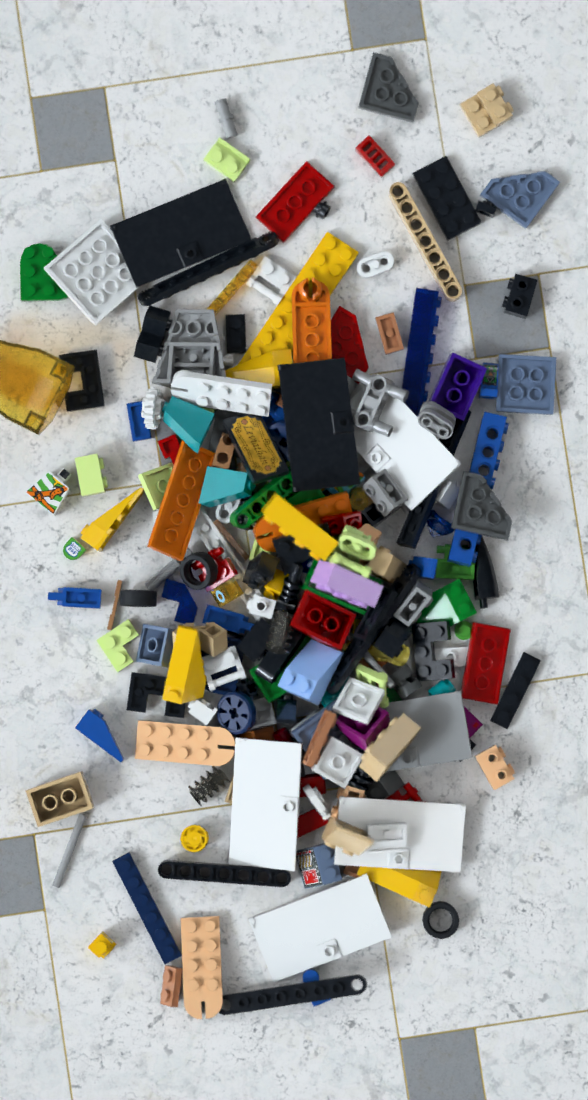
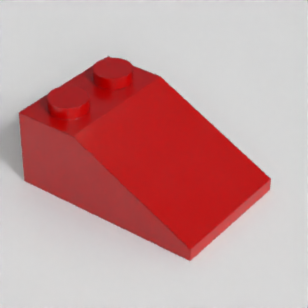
(322, 620)

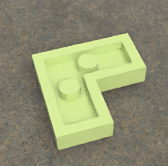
(113, 644)

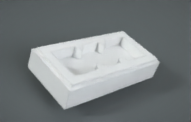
(458, 655)

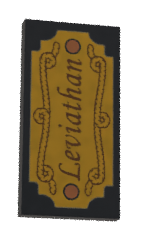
(255, 447)

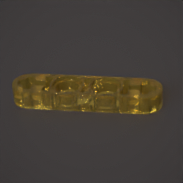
(234, 285)

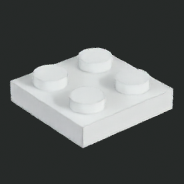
(358, 700)
(337, 762)

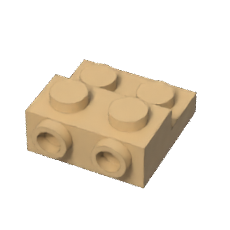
(487, 109)

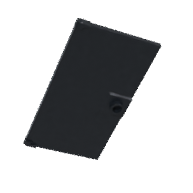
(180, 233)
(319, 424)

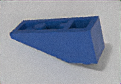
(97, 730)

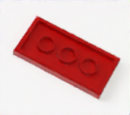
(295, 201)
(485, 663)

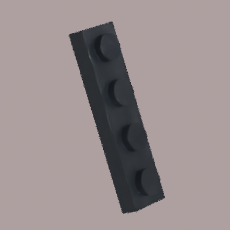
(515, 690)

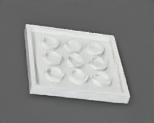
(93, 273)

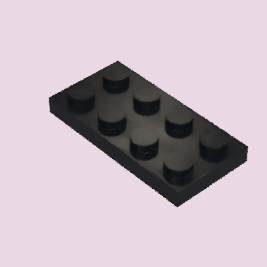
(446, 198)

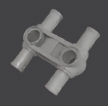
(374, 402)

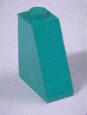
(188, 421)
(224, 486)

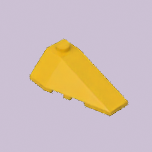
(262, 368)
(106, 525)
(186, 669)
(410, 883)

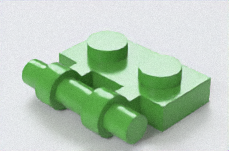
(451, 570)

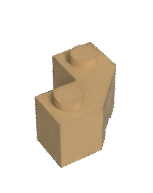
(212, 637)

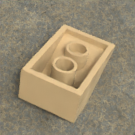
(346, 836)

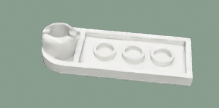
(222, 392)

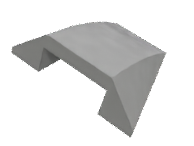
(191, 346)

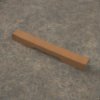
(238, 548)
(117, 594)

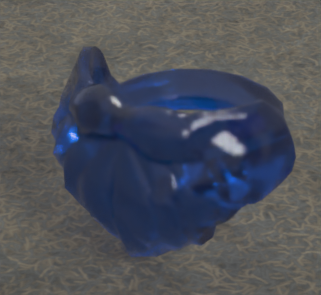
(438, 526)

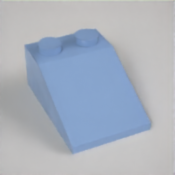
(311, 671)

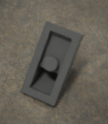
(384, 786)

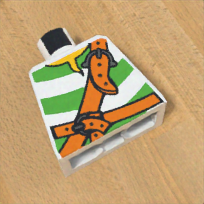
(51, 490)

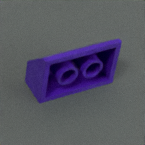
(458, 385)

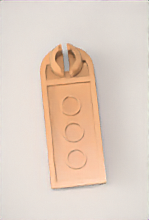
(183, 743)
(201, 965)

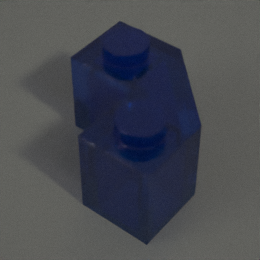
(180, 593)

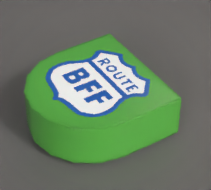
(73, 549)

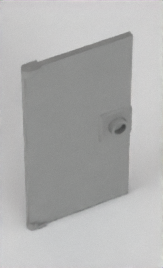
(442, 730)

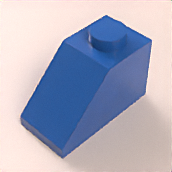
(426, 565)

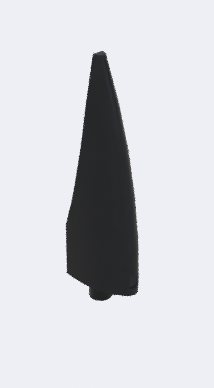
(484, 580)

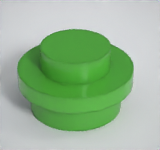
(463, 630)

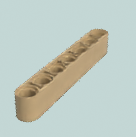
(424, 232)

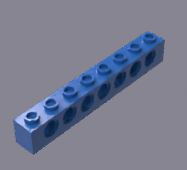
(489, 422)

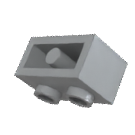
(384, 492)
(412, 605)

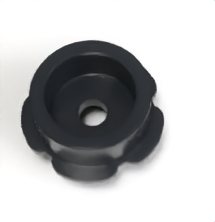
(322, 210)

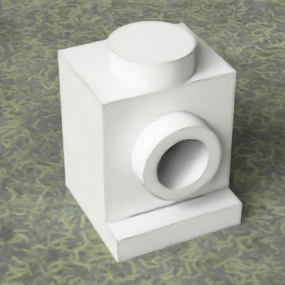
(202, 710)

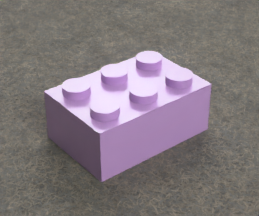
(346, 584)

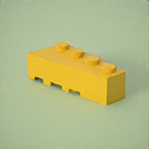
(299, 526)

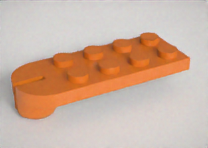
(311, 322)
(313, 510)

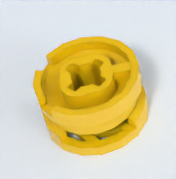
(194, 838)

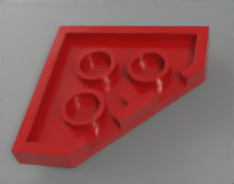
(347, 341)

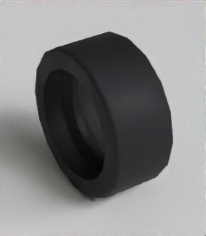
(187, 575)
(138, 598)
(437, 934)

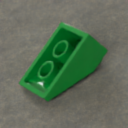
(448, 604)

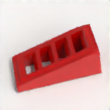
(369, 140)

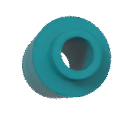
(441, 688)

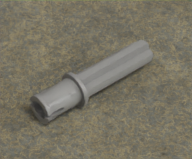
(165, 572)

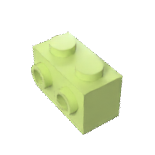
(90, 475)

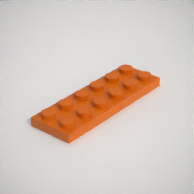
(180, 502)

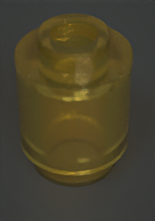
(358, 493)

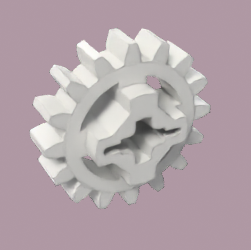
(152, 408)

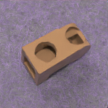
(223, 453)

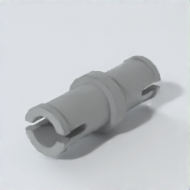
(226, 118)

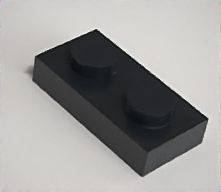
(236, 333)

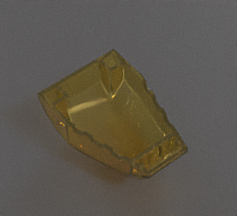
(31, 385)

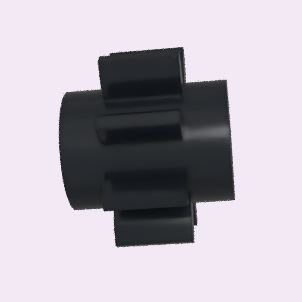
(248, 687)

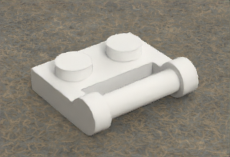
(274, 275)
(221, 662)

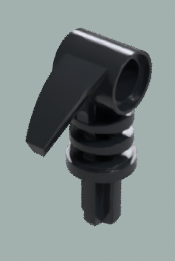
(287, 600)

